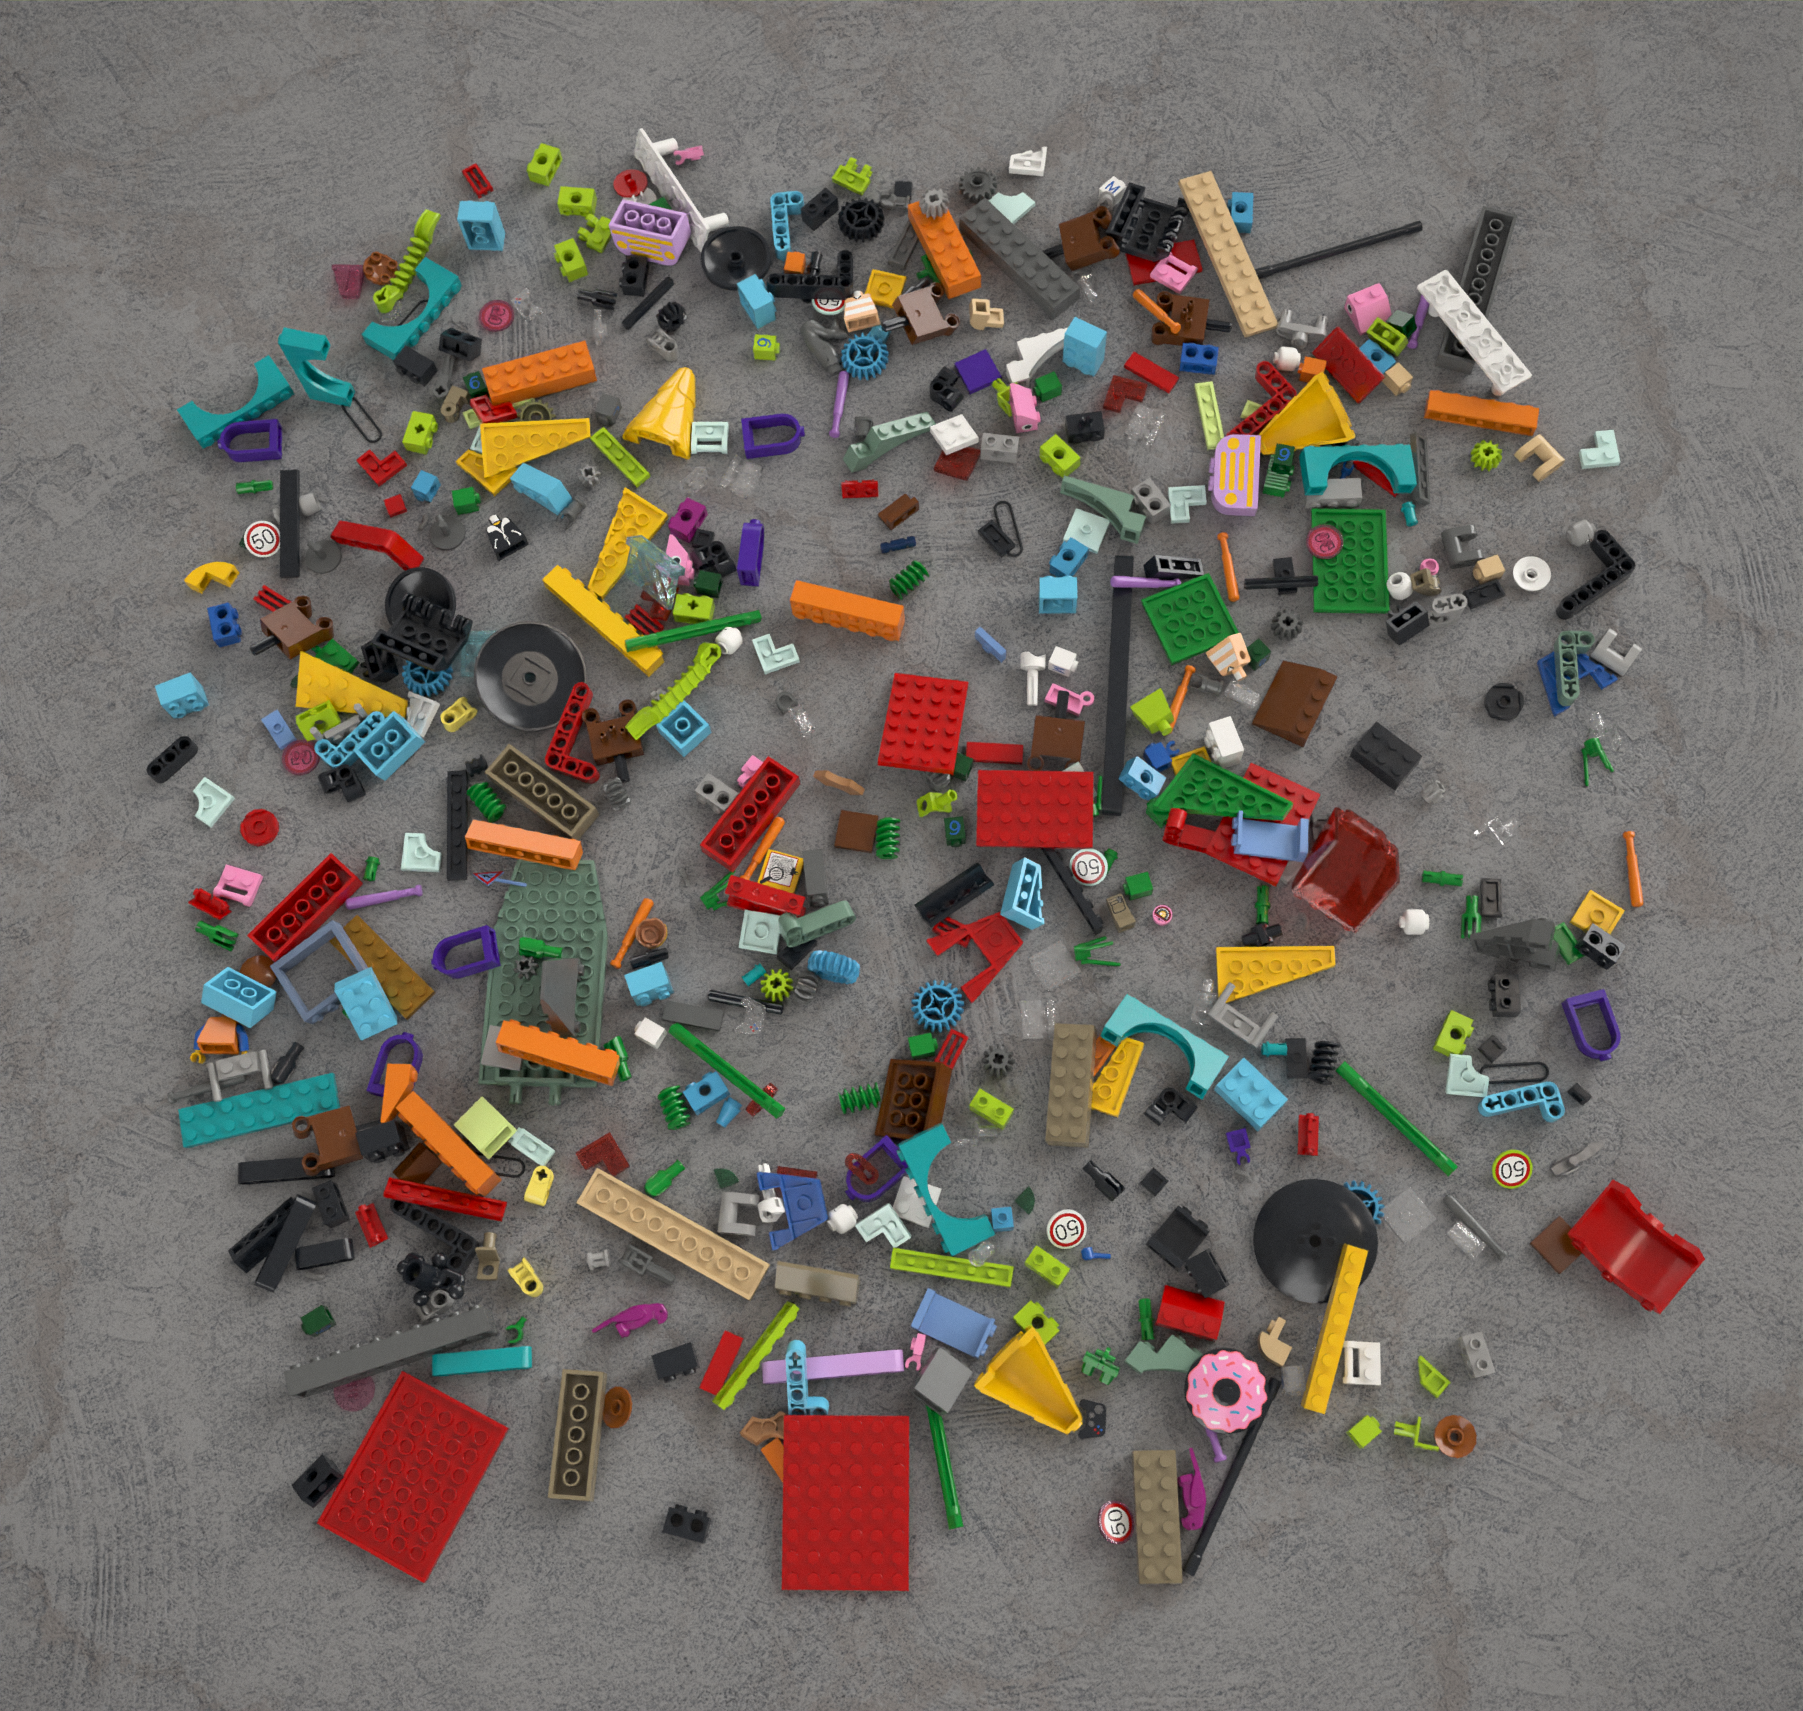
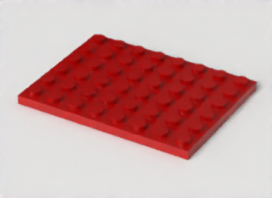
(413, 1476)
(845, 1502)

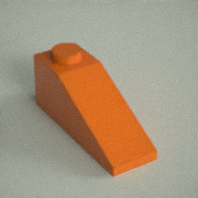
(398, 1086)

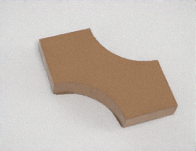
(841, 783)
(761, 1429)

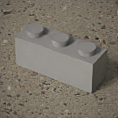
(1339, 493)

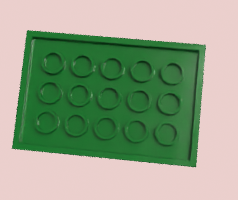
(1359, 574)

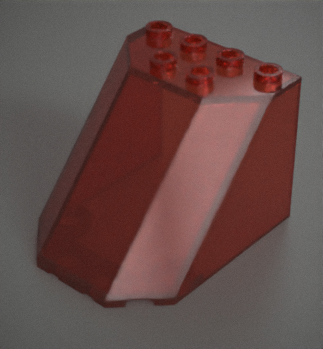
(1348, 870)

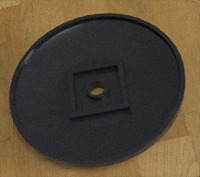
(523, 650)
(1292, 1218)

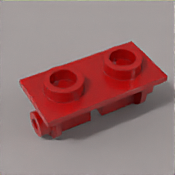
(857, 489)
(216, 907)
(1308, 1134)
(371, 1225)

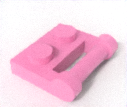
(1171, 277)
(241, 880)

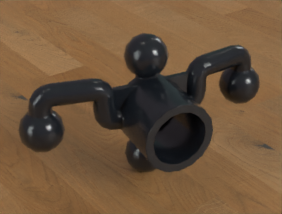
(429, 1277)

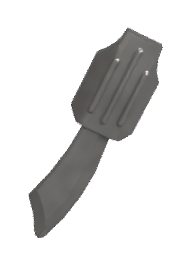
(1569, 1163)

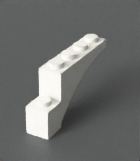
(1032, 355)

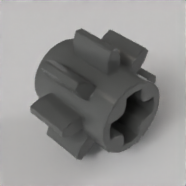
(524, 962)

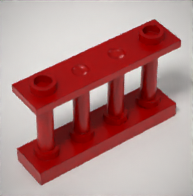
(762, 898)

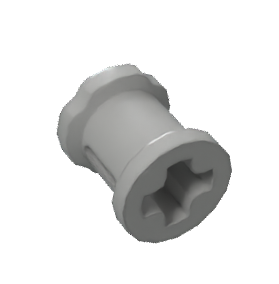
(601, 1255)

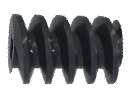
(1321, 1062)

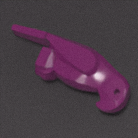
(635, 1318)
(1193, 1496)

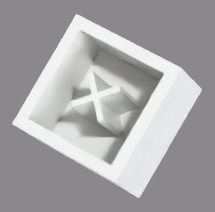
(1224, 743)

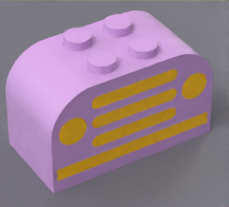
(650, 232)
(1235, 475)

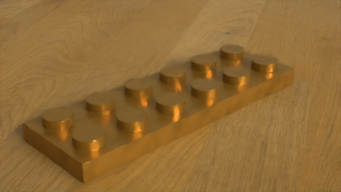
(398, 980)

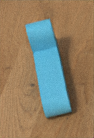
(787, 207)
(353, 739)
(1520, 1102)
(800, 1382)

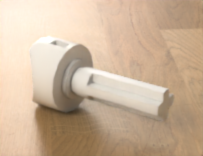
(1032, 664)
(771, 1203)

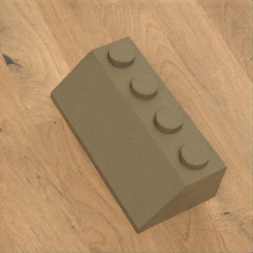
(817, 1283)

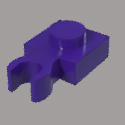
(1238, 1142)

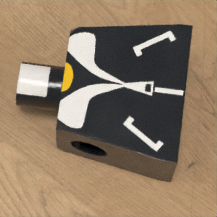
(505, 537)

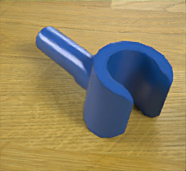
(1345, 471)
(1087, 1254)

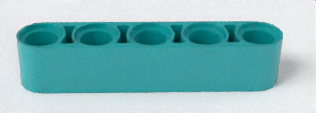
(481, 1361)

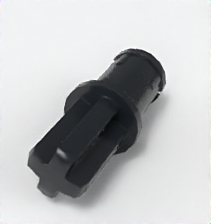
(649, 958)

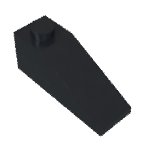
(1173, 567)

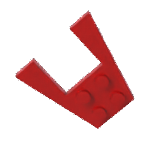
(993, 938)

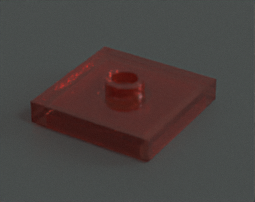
(959, 463)

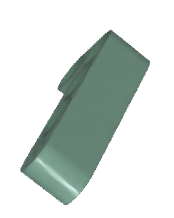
(1569, 668)
(816, 924)

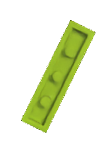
(620, 457)

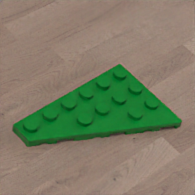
(1212, 790)

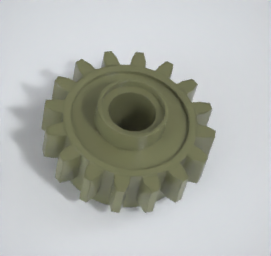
(533, 409)

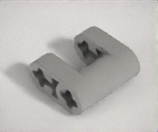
(1450, 613)
(1611, 658)
(728, 1214)

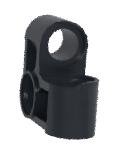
(947, 396)
(704, 558)
(350, 786)
(1180, 1107)

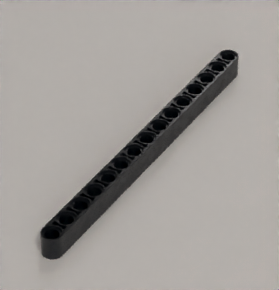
(1117, 690)

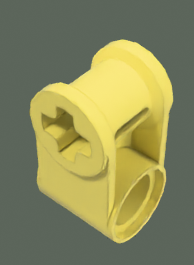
(461, 713)
(539, 1188)
(524, 1275)

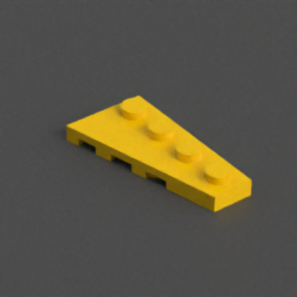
(1115, 1078)

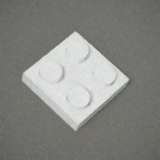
(954, 434)
(909, 1206)

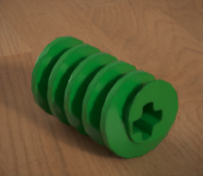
(907, 578)
(486, 801)
(886, 838)
(859, 1098)
(673, 1108)

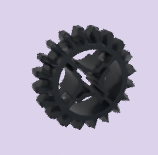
(863, 225)

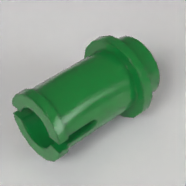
(1110, 856)
(371, 868)

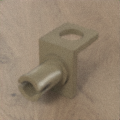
(488, 1257)

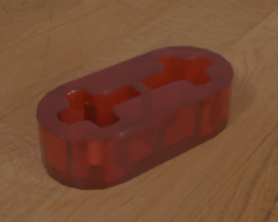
(754, 1108)
(865, 1165)

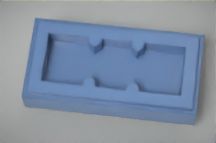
(990, 645)
(278, 729)

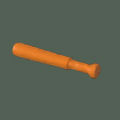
(1152, 307)
(1231, 583)
(1180, 693)
(765, 844)
(1633, 871)
(641, 914)

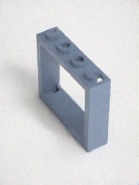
(302, 951)

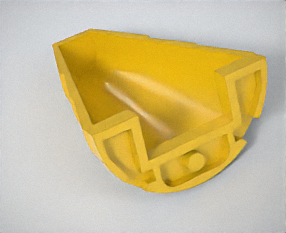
(668, 415)
(1309, 419)
(1030, 1382)

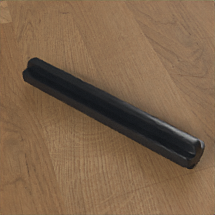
(647, 303)
(1281, 582)
(735, 1000)

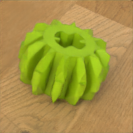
(1486, 455)
(781, 990)

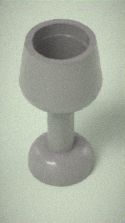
(308, 506)

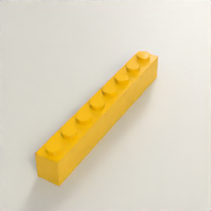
(601, 618)
(1334, 1328)

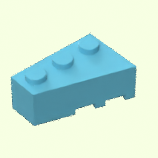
(541, 488)
(1022, 895)

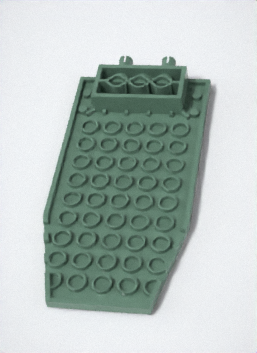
(566, 913)

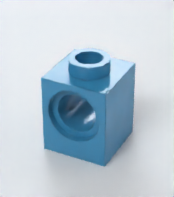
(425, 486)
(1002, 1219)

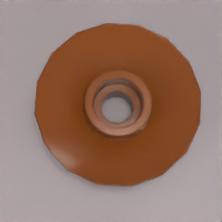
(617, 1407)
(1465, 1436)

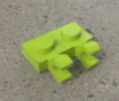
(851, 180)
(600, 236)

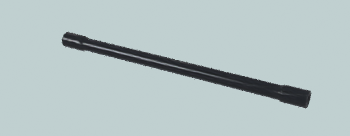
(1340, 249)
(1196, 1556)

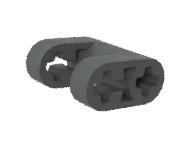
(1452, 543)

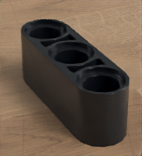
(163, 762)
(324, 1254)

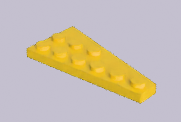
(516, 443)
(633, 518)
(325, 682)
(1267, 967)

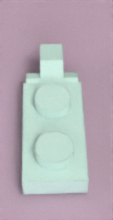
(531, 1147)

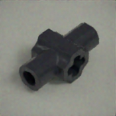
(1261, 935)

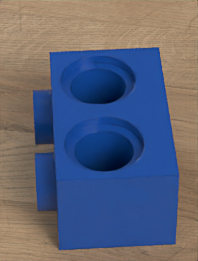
(1198, 362)
(221, 625)

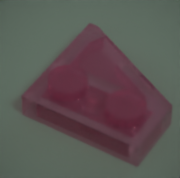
(349, 280)

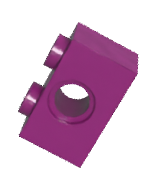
(686, 529)

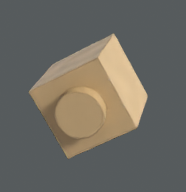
(1398, 379)
(1488, 569)

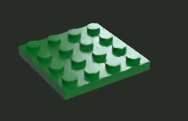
(1189, 618)

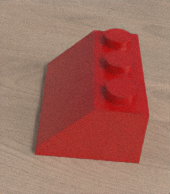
(1190, 1313)

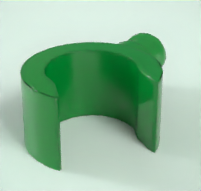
(519, 1325)

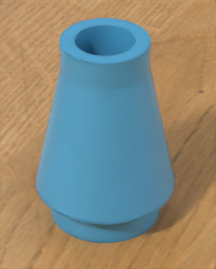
(729, 1111)

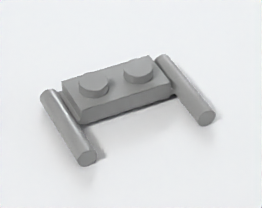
(341, 731)
(1238, 1023)
(236, 1067)

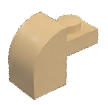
(983, 316)
(1270, 1346)

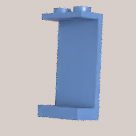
(1270, 839)
(953, 1324)

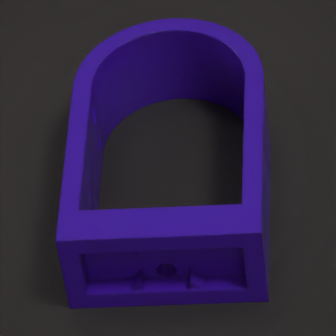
(759, 422)
(274, 451)
(751, 553)
(490, 950)
(1588, 999)
(374, 1087)
(890, 1148)

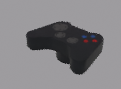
(1095, 1419)

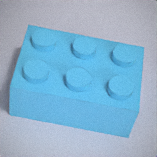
(481, 225)
(1084, 346)
(389, 745)
(238, 997)
(365, 1003)
(1250, 1094)

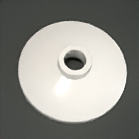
(1535, 567)

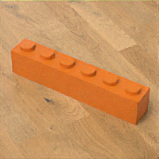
(1481, 412)
(524, 844)

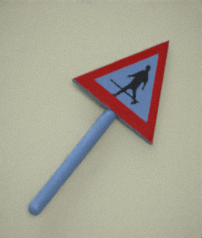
(489, 877)

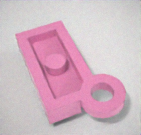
(1075, 701)

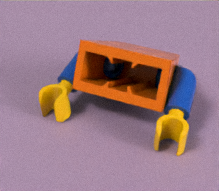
(219, 1036)

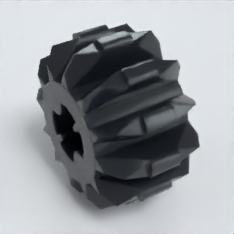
(671, 316)

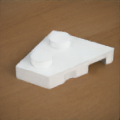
(1028, 163)
(421, 712)

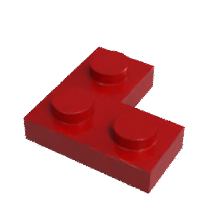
(492, 414)
(381, 470)

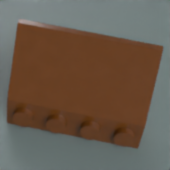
(1294, 701)
(912, 1098)

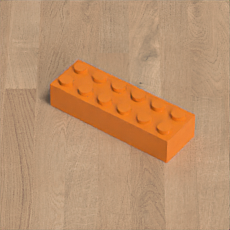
(946, 251)
(540, 374)
(847, 610)
(558, 1052)
(448, 1143)

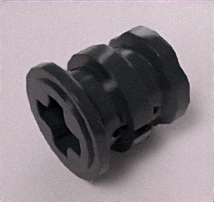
(476, 765)

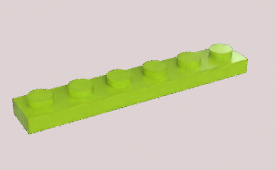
(951, 1267)
(752, 1360)

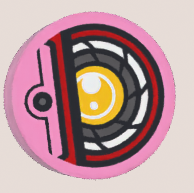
(1162, 915)

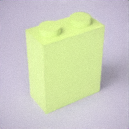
(485, 1127)

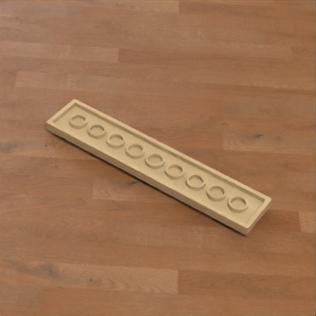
(1228, 254)
(673, 1234)

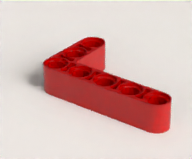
(1277, 400)
(377, 540)
(570, 736)
(1185, 835)

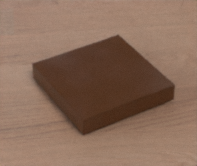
(856, 831)
(1556, 1245)

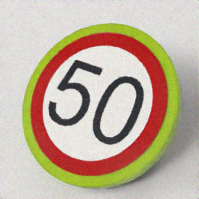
(1512, 1169)

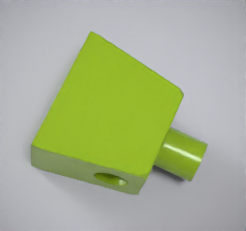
(1154, 713)

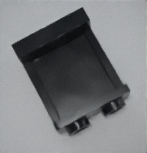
(1178, 1237)

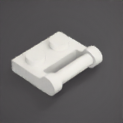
(1368, 1363)

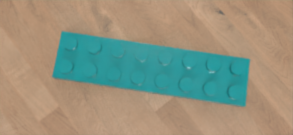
(257, 1110)

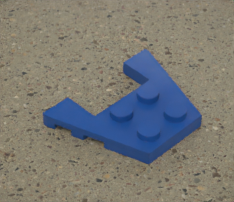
(1585, 667)
(802, 1203)

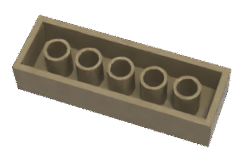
(542, 793)
(1071, 1085)
(577, 1435)
(1156, 1517)

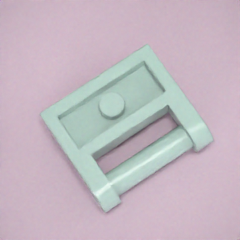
(709, 432)

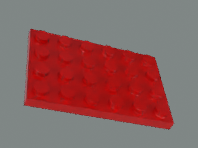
(923, 723)
(1035, 809)
(1263, 868)

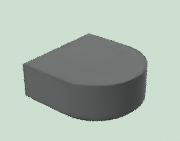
(784, 700)

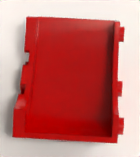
(1634, 1248)

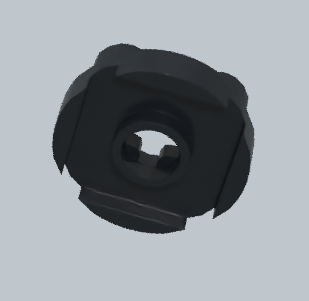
(1499, 711)

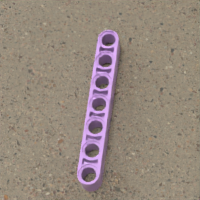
(838, 1366)

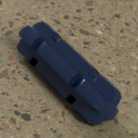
(898, 544)

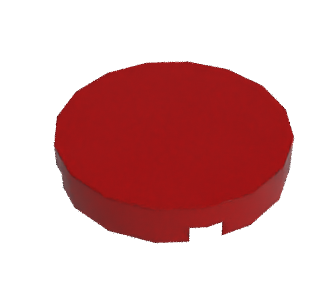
(259, 827)

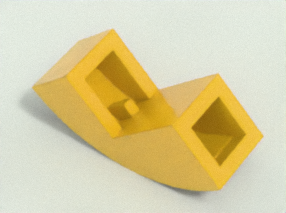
(219, 571)

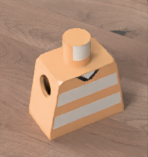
(860, 312)
(1230, 656)

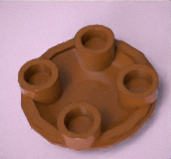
(379, 268)
(259, 969)

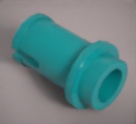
(1409, 514)
(754, 974)
(1273, 1049)

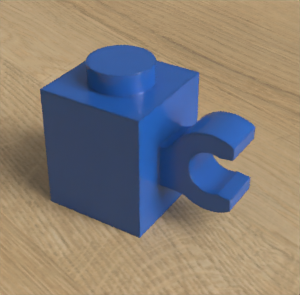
(1158, 756)

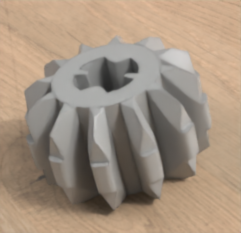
(934, 203)

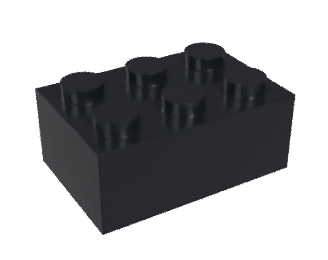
(1385, 756)

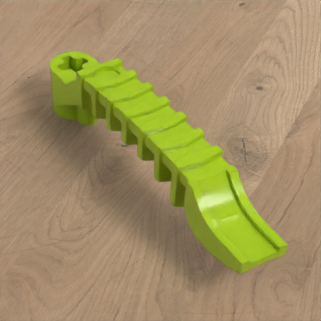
(389, 294)
(649, 716)

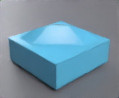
(876, 330)

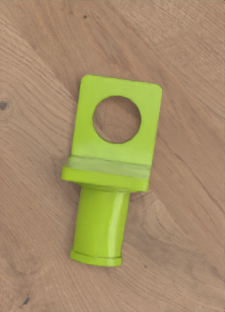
(1003, 395)
(936, 802)
(1413, 1432)

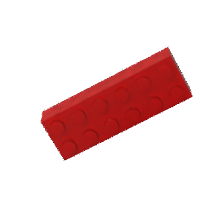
(750, 814)
(305, 908)

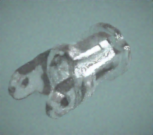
(801, 719)
(982, 1252)

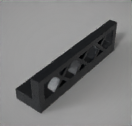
(953, 893)
(257, 1249)

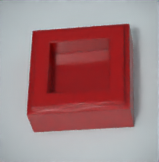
(395, 505)

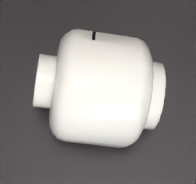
(1286, 358)
(1399, 586)
(729, 640)
(1414, 921)
(842, 1218)

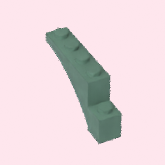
(884, 438)
(1110, 503)
(1171, 1357)

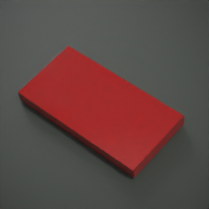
(1141, 268)
(1348, 365)

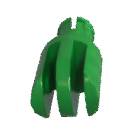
(1470, 916)
(218, 935)
(538, 949)
(617, 1045)
(662, 1179)

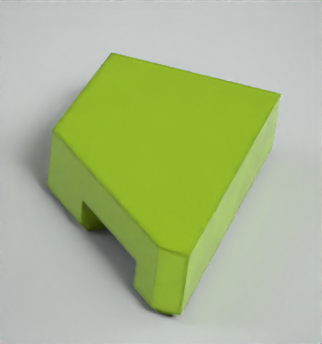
(1431, 1378)

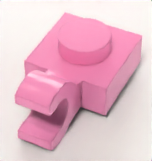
(694, 153)
(749, 770)
(918, 1346)

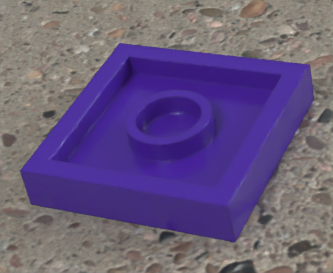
(977, 371)

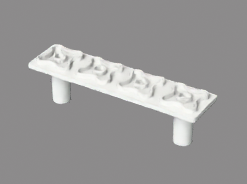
(650, 157)
(1474, 332)

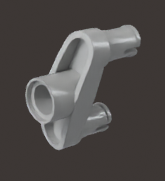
(1299, 333)

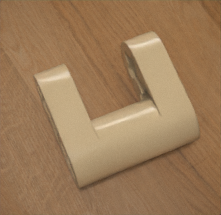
(1550, 457)

